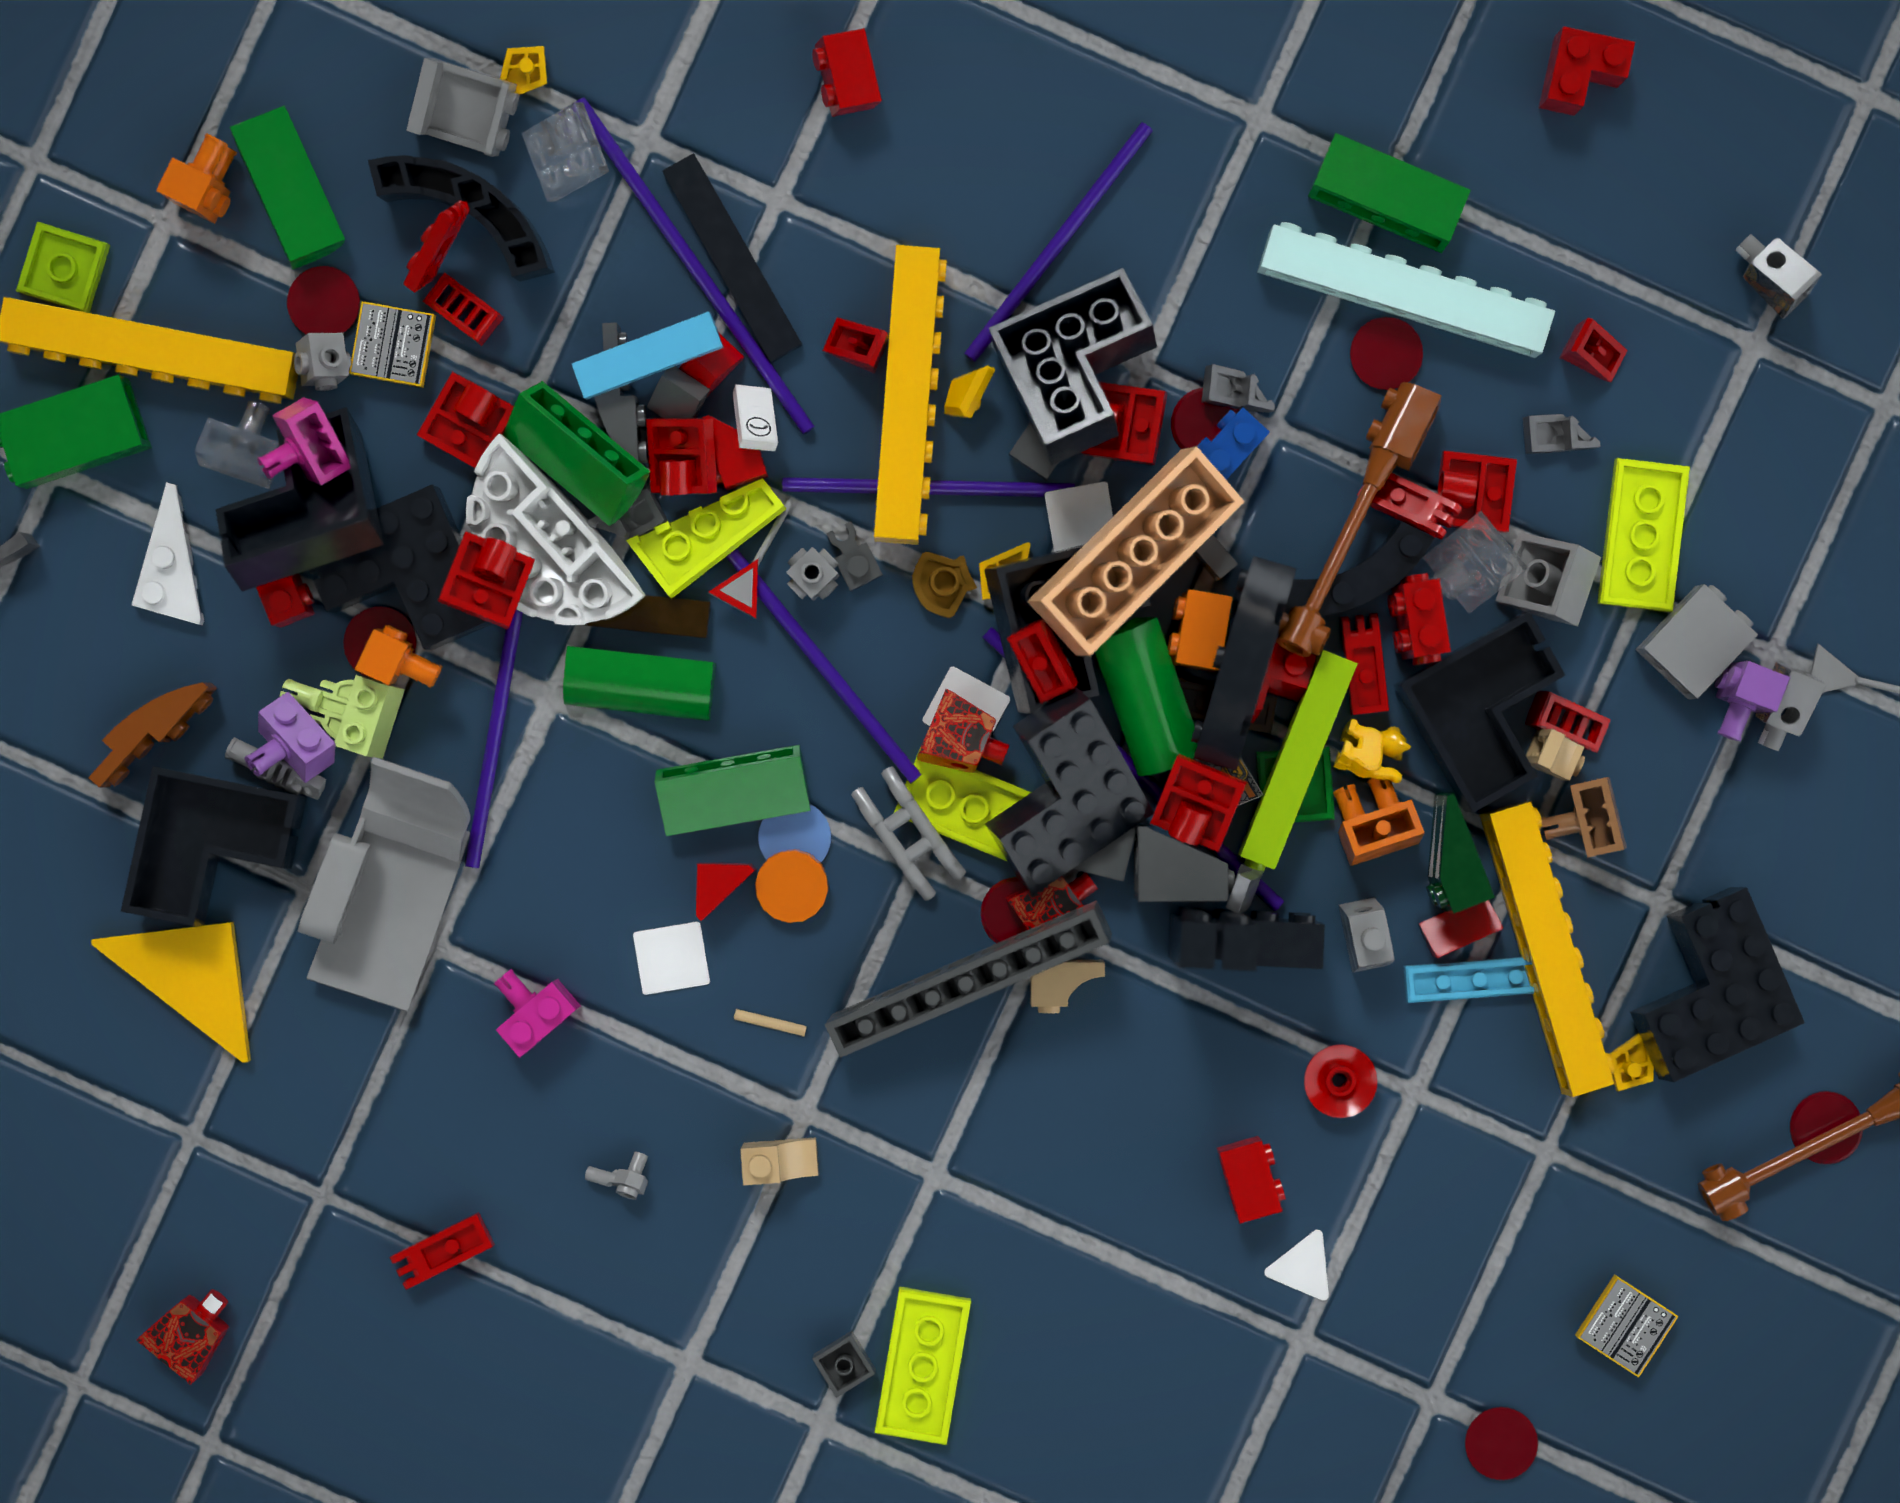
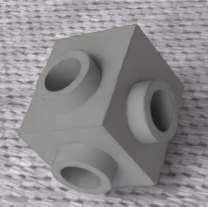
(322, 360)
(823, 584)

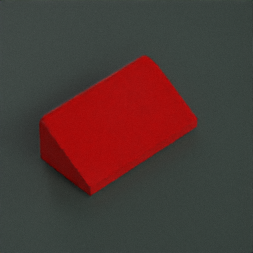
(1043, 660)
(1453, 931)

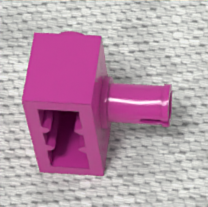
(307, 442)
(534, 1013)

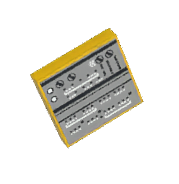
(392, 344)
(1626, 1325)

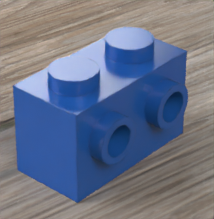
(1235, 441)

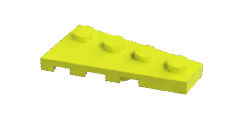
(695, 543)

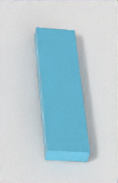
(647, 355)
(1466, 980)

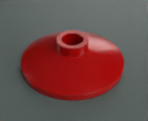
(1357, 1089)

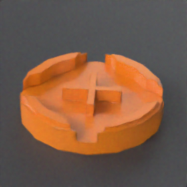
(791, 886)

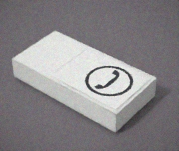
(755, 418)

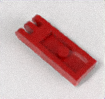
(437, 242)
(1415, 506)
(1368, 684)
(444, 1249)

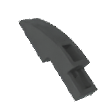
(622, 413)

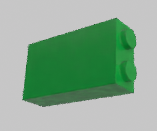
(72, 432)

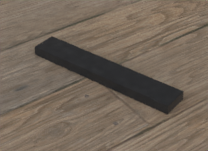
(732, 258)

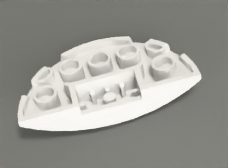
(574, 569)

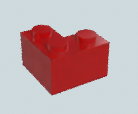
(1580, 59)
(1285, 676)

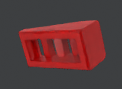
(487, 324)
(1546, 712)

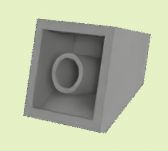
(1555, 580)

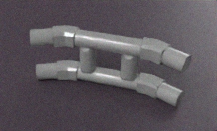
(885, 828)

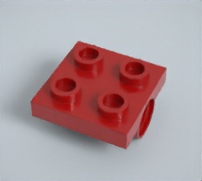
(465, 419)
(1139, 424)
(681, 456)
(1478, 485)
(486, 579)
(1198, 803)

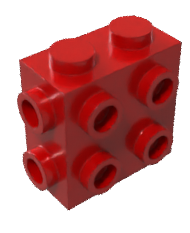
(1419, 619)

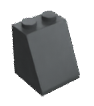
(1175, 871)

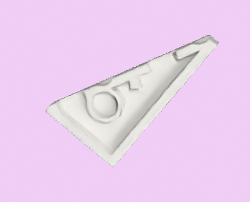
(167, 572)

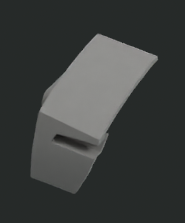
(387, 886)

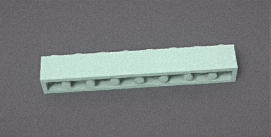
(1406, 290)

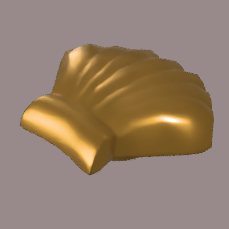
(941, 583)

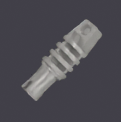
(280, 774)

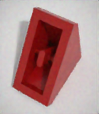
(857, 344)
(1594, 350)
(713, 367)
(716, 883)

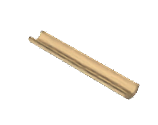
(770, 1022)

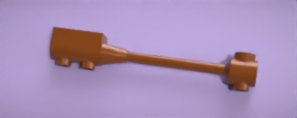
(1393, 444)
(1729, 1189)

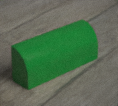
(288, 187)
(1389, 193)
(575, 452)
(638, 683)
(1147, 695)
(732, 790)

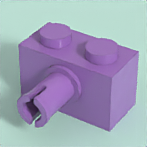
(1748, 689)
(292, 737)

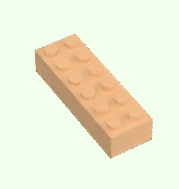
(1136, 551)

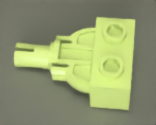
(356, 713)

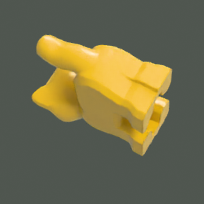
(1365, 750)

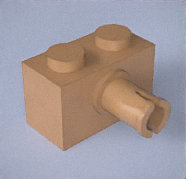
(1593, 818)

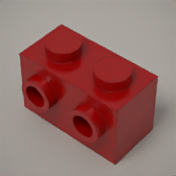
(846, 72)
(286, 600)
(1250, 1179)

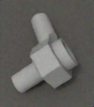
(628, 1182)

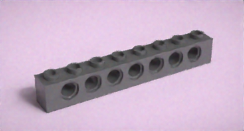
(969, 979)

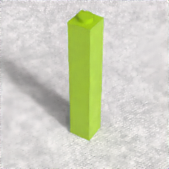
(1296, 761)

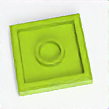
(63, 267)

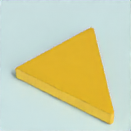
(192, 973)

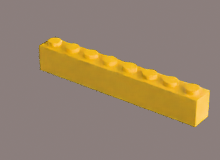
(148, 349)
(908, 394)
(1546, 941)

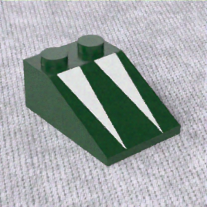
(1454, 863)

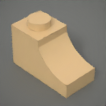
(1555, 754)
(1054, 986)
(778, 1160)

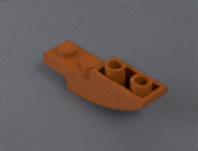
(158, 719)

